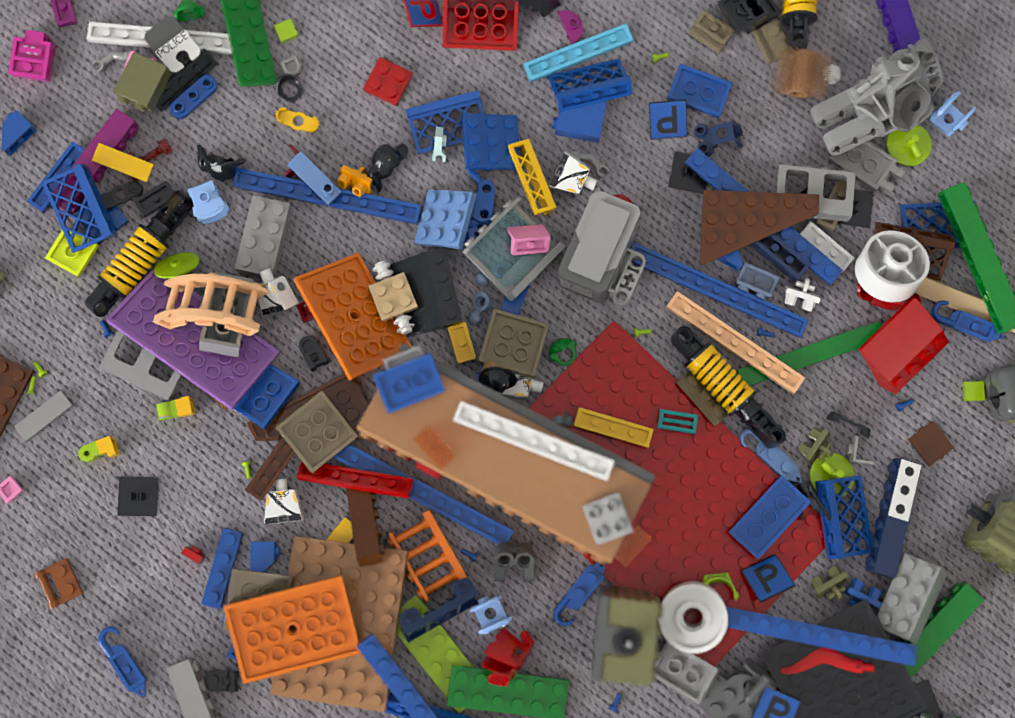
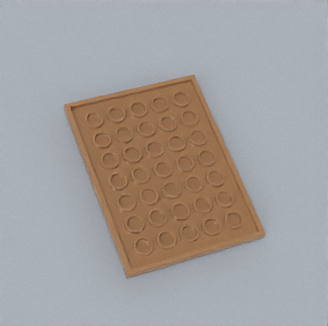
(375, 604)

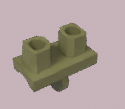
(820, 438)
(837, 579)

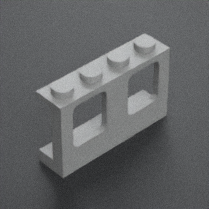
(828, 208)
(139, 372)

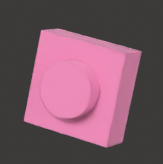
(10, 489)

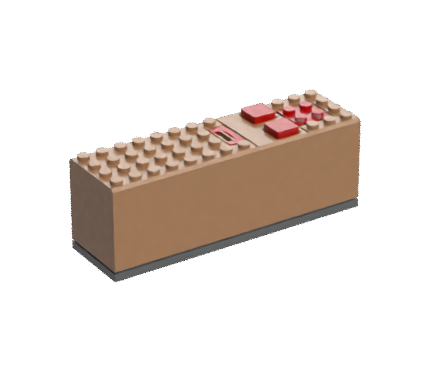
(502, 472)

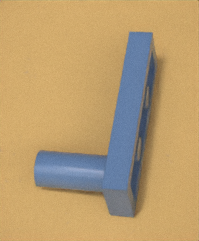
(314, 178)

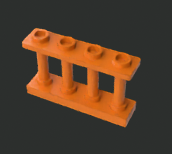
(446, 556)

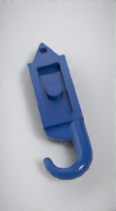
(967, 323)
(580, 591)
(123, 663)

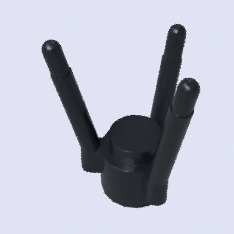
(808, 490)

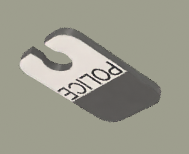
(169, 40)

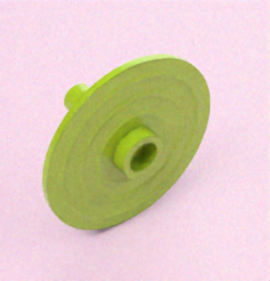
(909, 147)
(176, 265)
(831, 468)

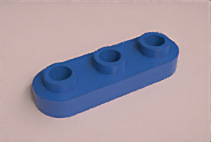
(190, 104)

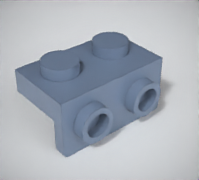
(756, 280)

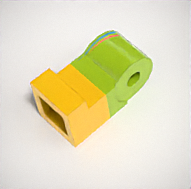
(176, 408)
(96, 449)

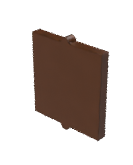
(930, 443)

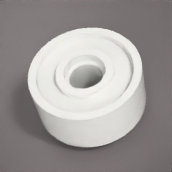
(892, 266)
(697, 636)

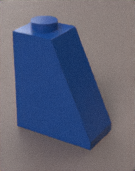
(581, 123)

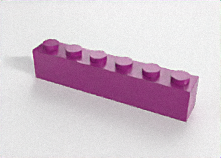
(114, 134)

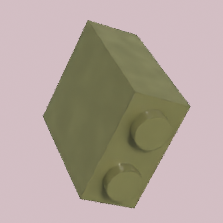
(142, 82)

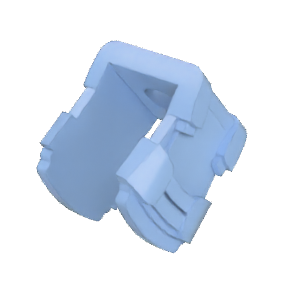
(959, 119)
(207, 203)
(490, 624)

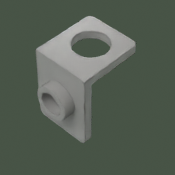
(852, 452)

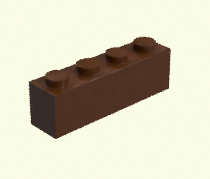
(365, 527)

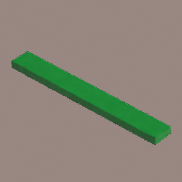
(816, 352)

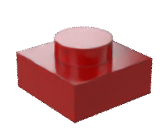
(194, 554)

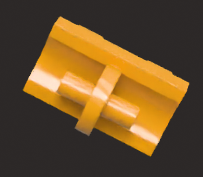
(355, 178)

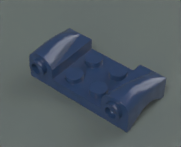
(415, 625)

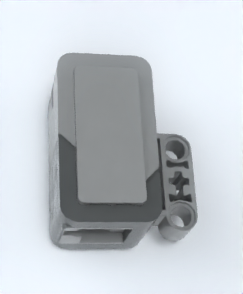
(603, 250)

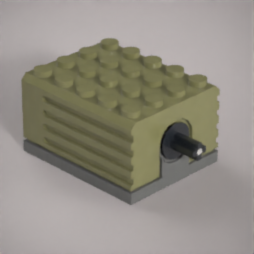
(993, 531)
(626, 635)

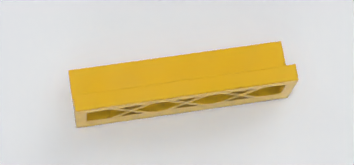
(535, 175)

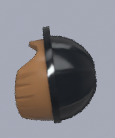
(496, 377)

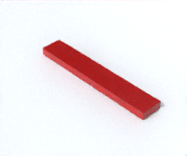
(358, 480)

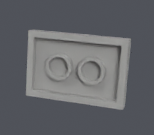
(685, 673)

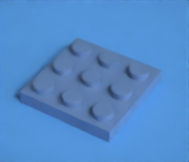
(445, 218)

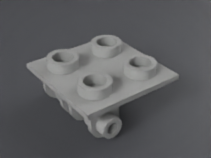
(607, 519)

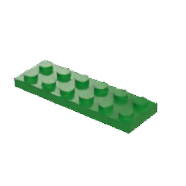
(248, 42)
(523, 696)

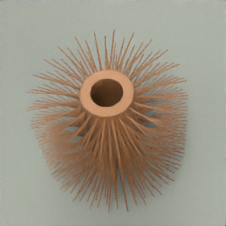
(802, 73)

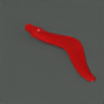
(830, 657)

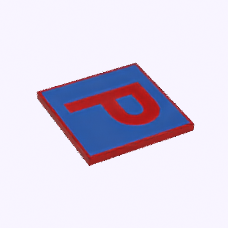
(423, 13)

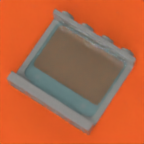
(493, 257)

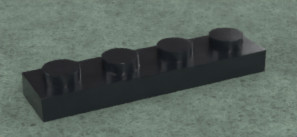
(182, 81)

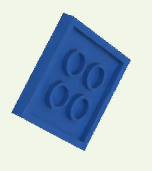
(487, 141)

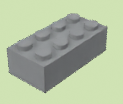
(263, 236)
(217, 338)
(911, 598)

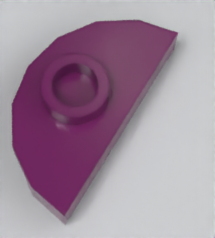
(572, 24)

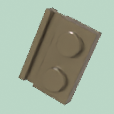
(711, 31)
(770, 39)

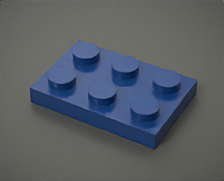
(700, 89)
(409, 383)
(267, 397)

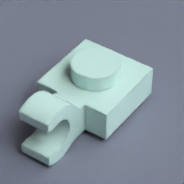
(440, 140)

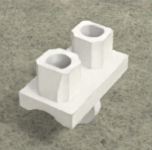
(809, 298)

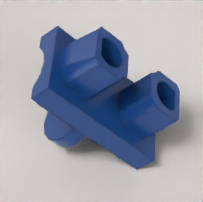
(854, 590)

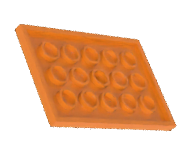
(348, 315)
(271, 646)

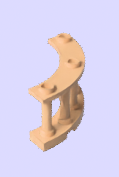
(178, 317)

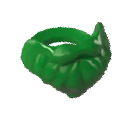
(188, 11)
(560, 345)

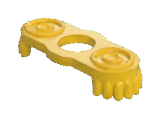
(286, 118)

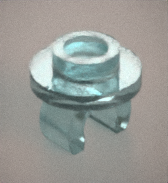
(565, 420)

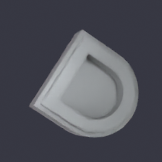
(291, 66)

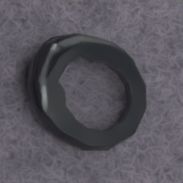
(285, 78)

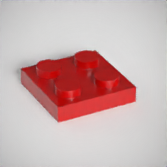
(388, 81)

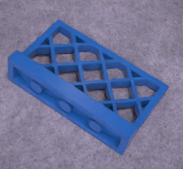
(591, 92)
(440, 107)
(94, 201)
(933, 206)
(833, 536)

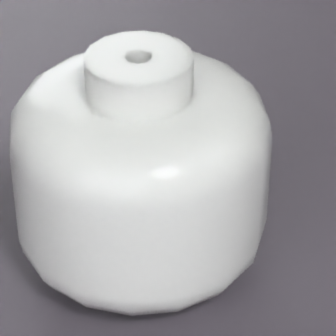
(835, 74)

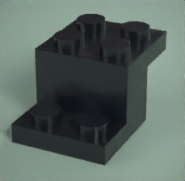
(748, 13)

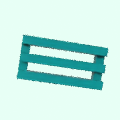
(671, 428)

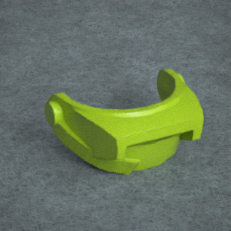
(720, 577)

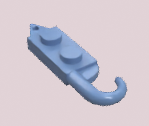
(775, 459)

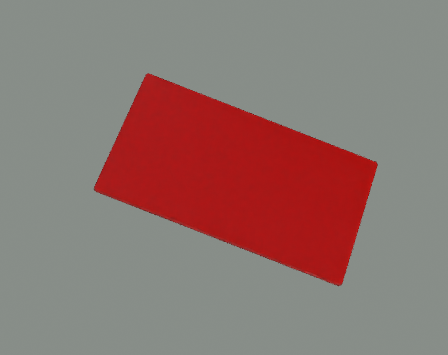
(699, 482)

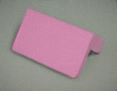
(529, 239)

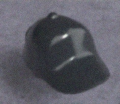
(384, 162)
(217, 166)

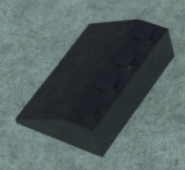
(432, 290)

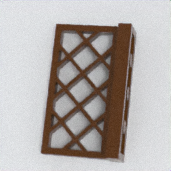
(925, 238)

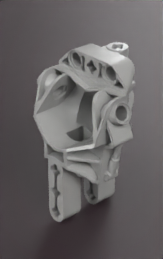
(885, 101)

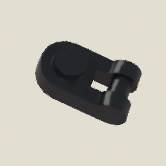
(309, 346)
(215, 680)

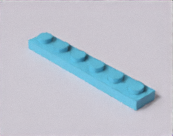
(578, 52)

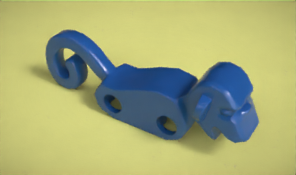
(483, 204)

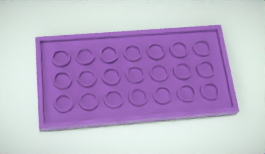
(217, 374)

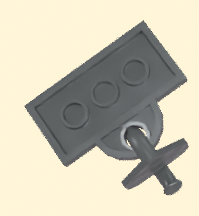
(731, 697)

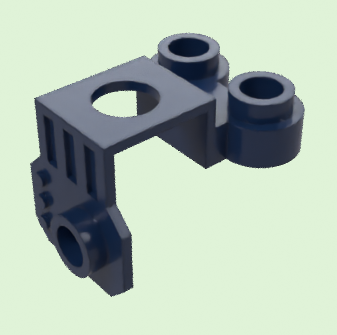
(711, 139)

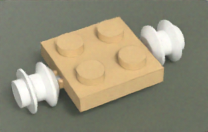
(393, 297)

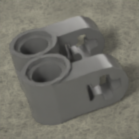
(514, 557)

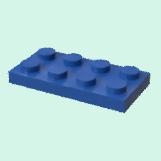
(769, 517)

